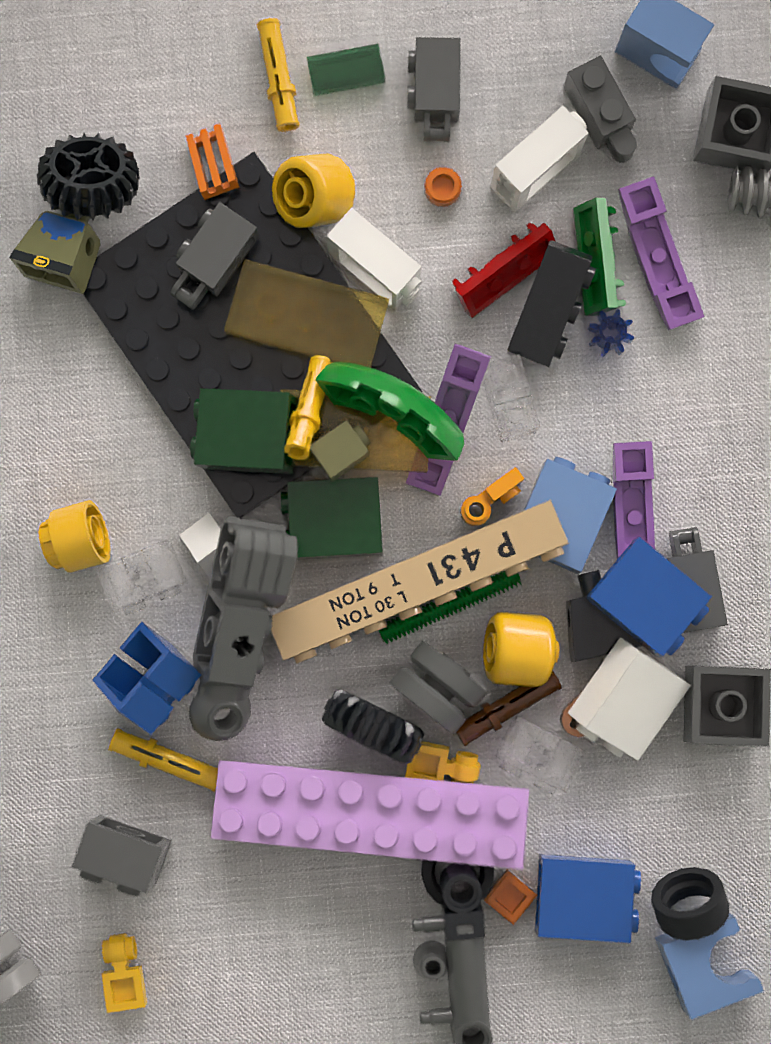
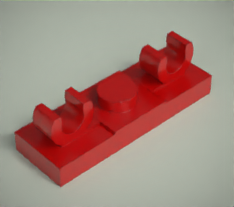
(504, 270)

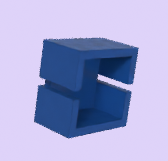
(149, 696)

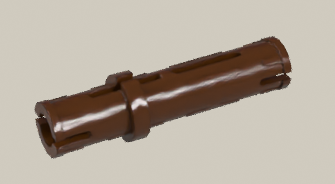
(503, 709)

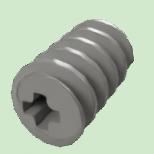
(750, 190)

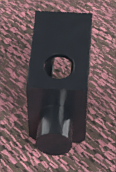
(589, 629)

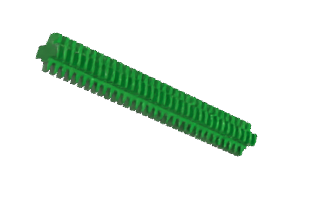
(431, 611)

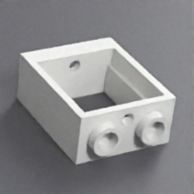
(539, 158)
(374, 260)

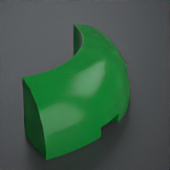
(376, 391)

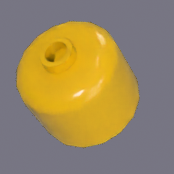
(313, 190)
(519, 649)

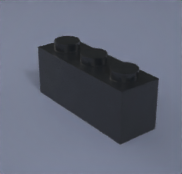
(552, 304)

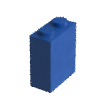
(650, 598)
(586, 898)

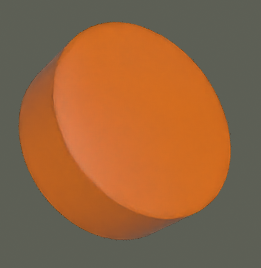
(443, 187)

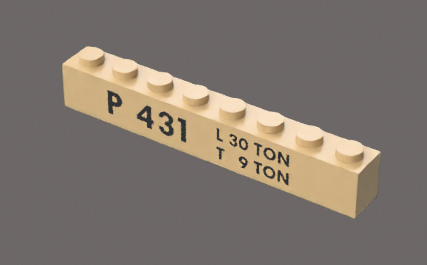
(419, 580)

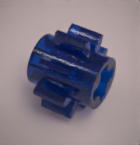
(610, 343)

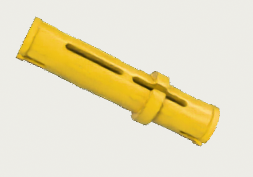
(280, 88)
(306, 419)
(123, 744)

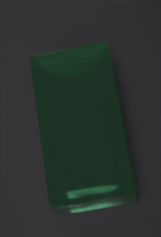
(346, 69)

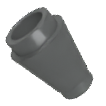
(430, 951)

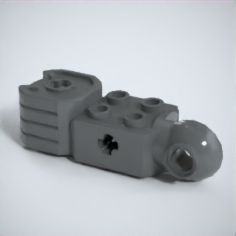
(249, 573)

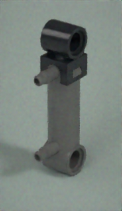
(465, 956)

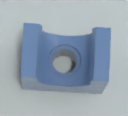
(663, 39)
(692, 976)

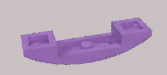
(657, 254)
(456, 399)
(633, 498)

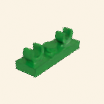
(595, 239)

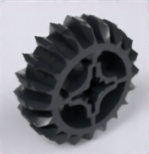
(88, 176)
(372, 726)

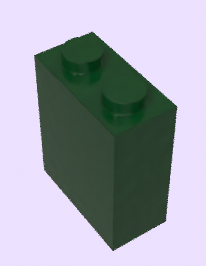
(243, 430)
(334, 517)

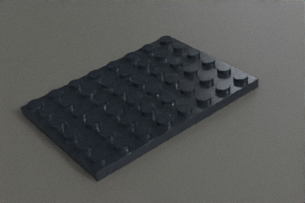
(187, 348)

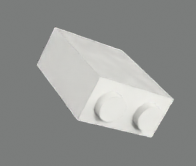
(627, 700)

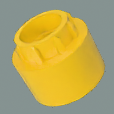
(75, 537)

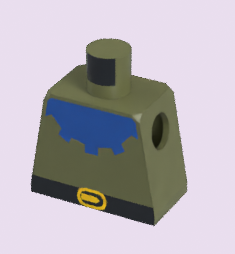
(58, 251)

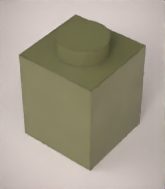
(341, 450)

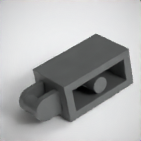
(436, 85)
(602, 108)
(213, 254)
(701, 569)

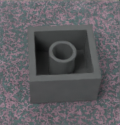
(735, 125)
(727, 706)
(120, 855)

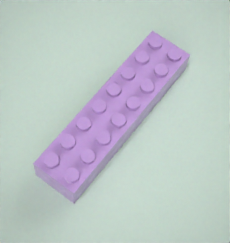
(371, 814)

